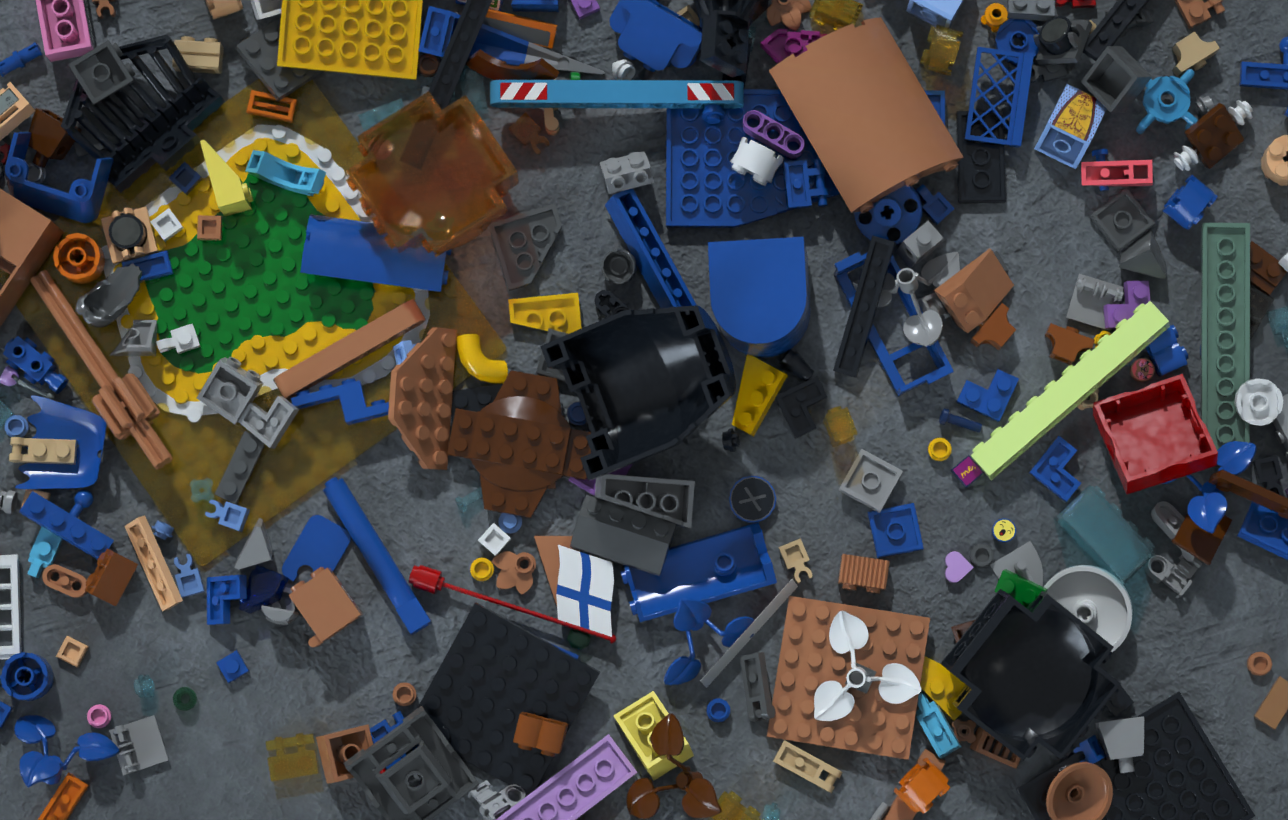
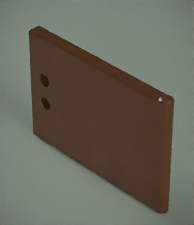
(1198, 541)

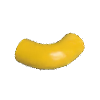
(477, 364)

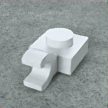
(182, 339)

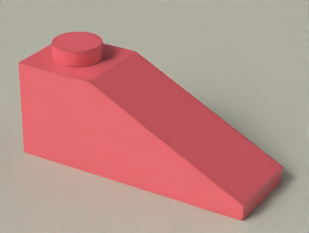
(1117, 173)

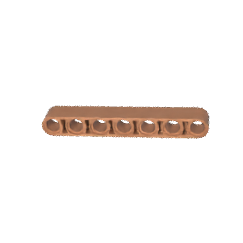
(349, 349)

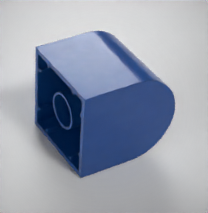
(760, 293)

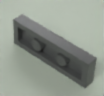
(240, 468)

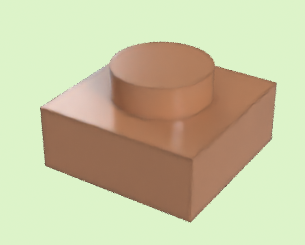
(209, 227)

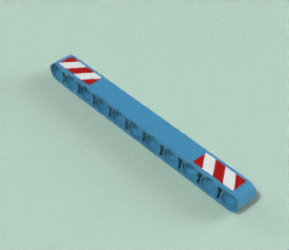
(616, 94)

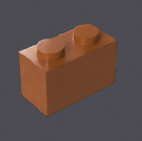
(110, 577)

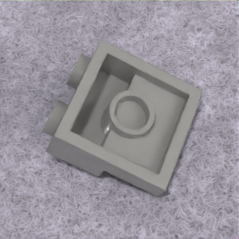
(626, 172)
(230, 389)

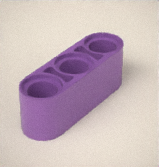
(767, 124)

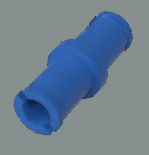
(20, 58)

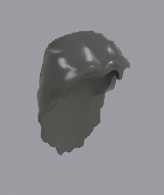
(110, 296)

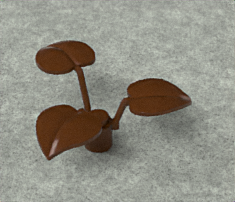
(700, 797)

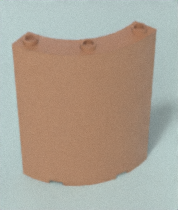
(865, 113)

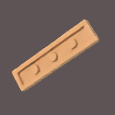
(153, 563)

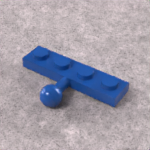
(1266, 74)
(67, 524)

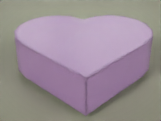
(956, 567)

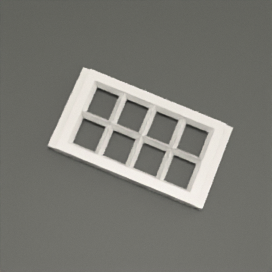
(12, 562)

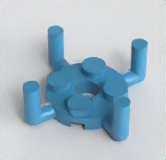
(1165, 113)

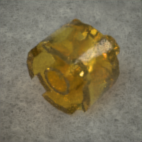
(942, 49)

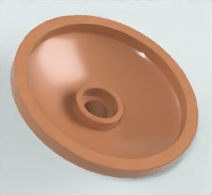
(1090, 795)

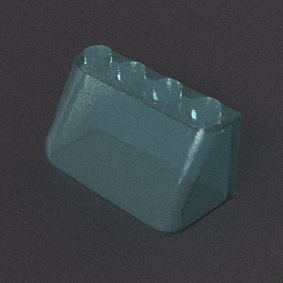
(1105, 534)

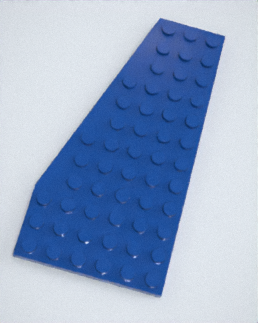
(699, 173)

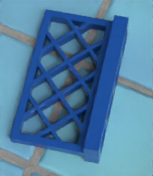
(1019, 98)

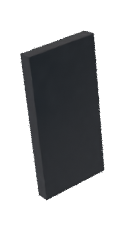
(983, 166)

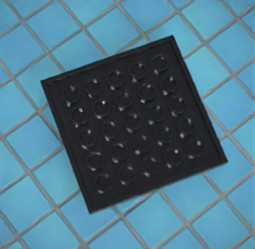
(492, 678)

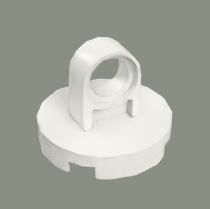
(1258, 401)

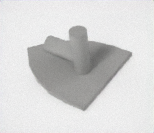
(1023, 562)

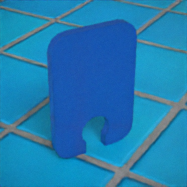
(318, 546)

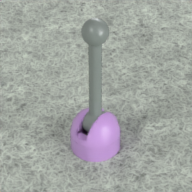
(11, 377)

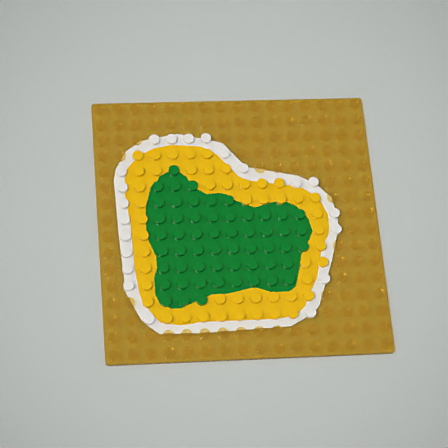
(250, 307)

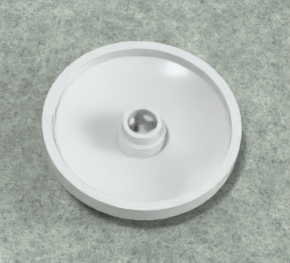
(1095, 599)

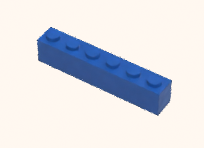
(648, 250)

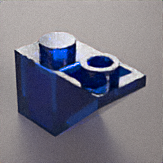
(263, 589)

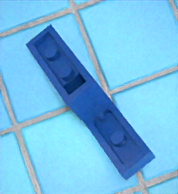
(351, 398)

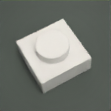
(167, 225)
(494, 539)

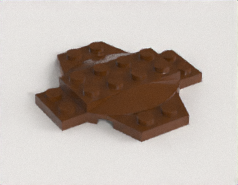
(519, 444)

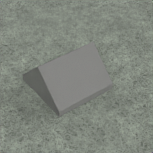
(257, 547)

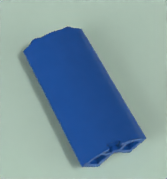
(359, 253)
(691, 574)

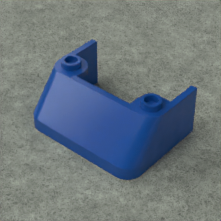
(81, 202)

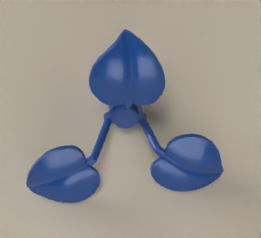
(1210, 508)
(691, 616)
(39, 767)

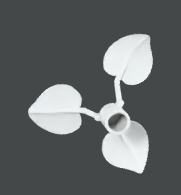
(832, 700)

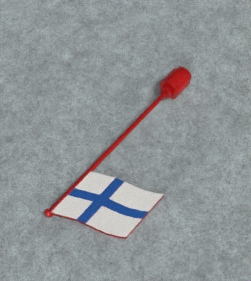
(582, 592)

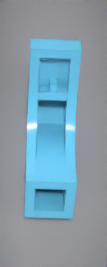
(285, 174)

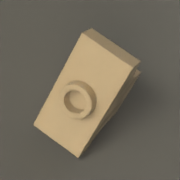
(1192, 53)

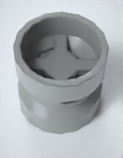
(8, 501)

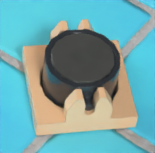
(128, 233)

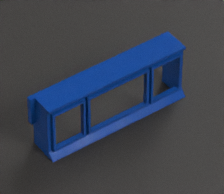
(886, 360)

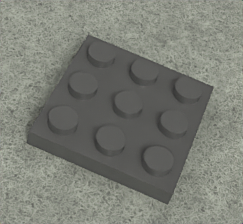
(261, 55)

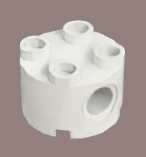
(756, 160)

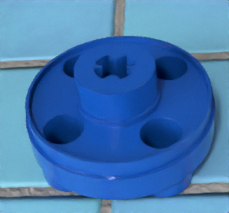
(901, 218)

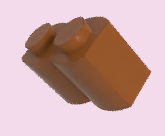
(540, 733)

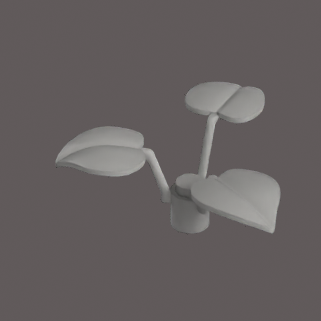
(927, 326)

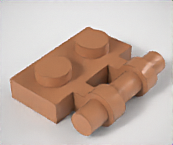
(1197, 11)

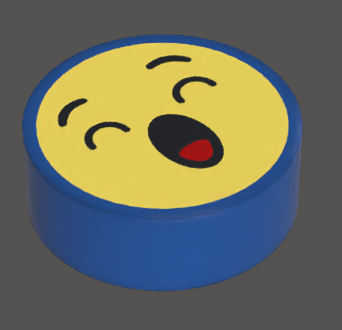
(1003, 530)

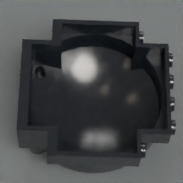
(1031, 674)

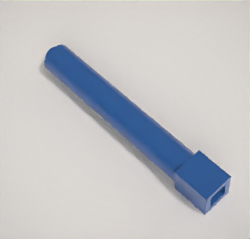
(376, 555)

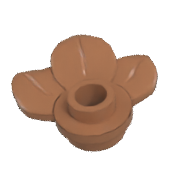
(788, 12)
(511, 572)

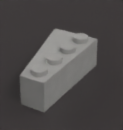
(652, 496)

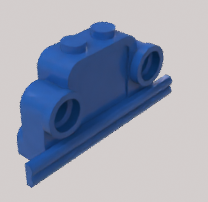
(655, 34)

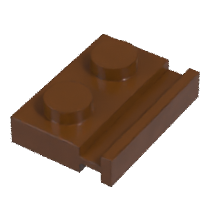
(1264, 269)

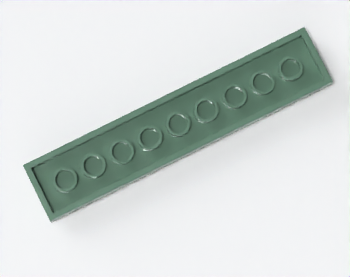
(1224, 328)

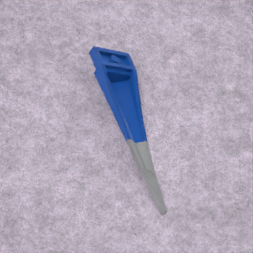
(496, 43)

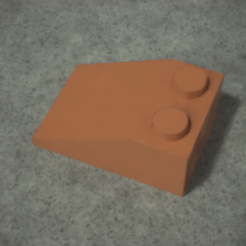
(975, 291)

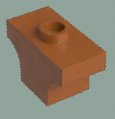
(995, 329)
(1067, 343)

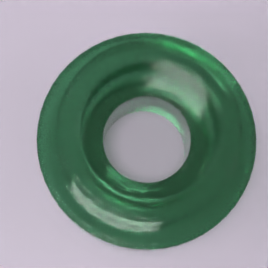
(178, 695)

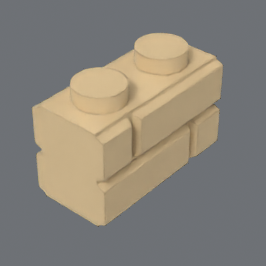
(200, 55)

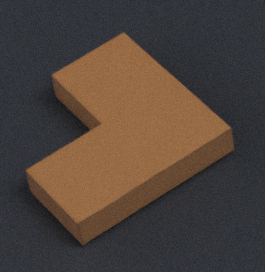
(1274, 704)

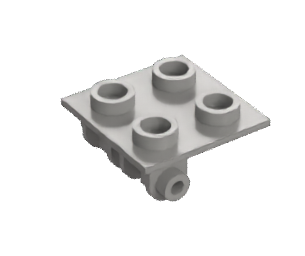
(1089, 299)
(139, 745)

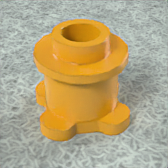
(994, 22)

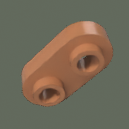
(66, 581)

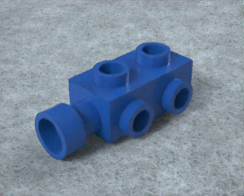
(28, 360)

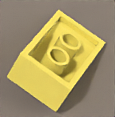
(229, 190)
(637, 725)

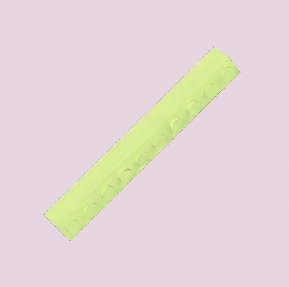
(1070, 390)

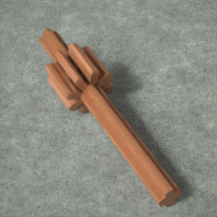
(122, 401)

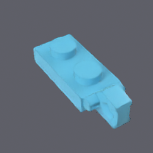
(43, 551)
(936, 727)

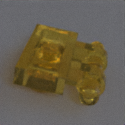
(294, 764)

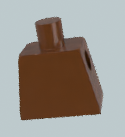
(48, 137)

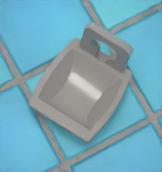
(280, 616)

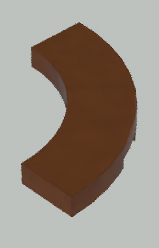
(499, 70)

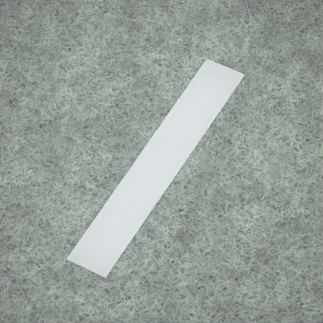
(745, 637)

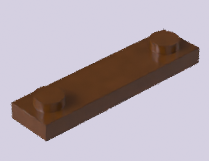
(1229, 482)

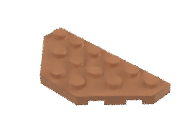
(423, 397)

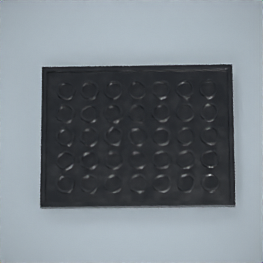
(1172, 780)

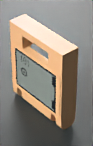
(9, 101)

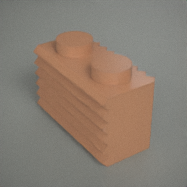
(863, 572)

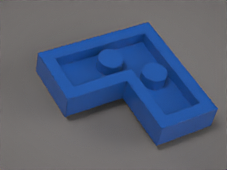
(990, 401)
(1050, 469)
(220, 592)

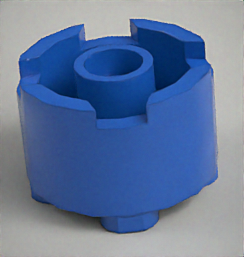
(1189, 202)
(14, 672)

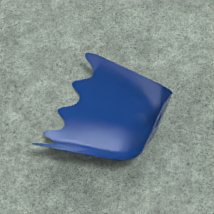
(68, 423)

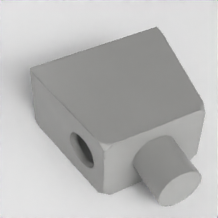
(920, 244)
(1122, 740)

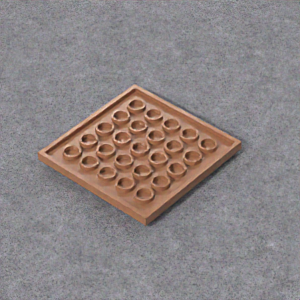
(810, 660)

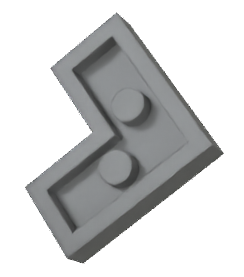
(269, 426)

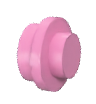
(99, 716)

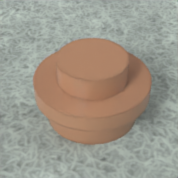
(404, 694)

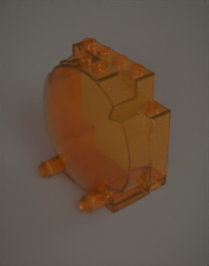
(432, 176)

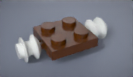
(1213, 135)

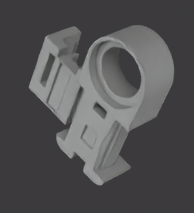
(1177, 576)
(491, 802)

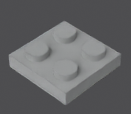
(870, 480)

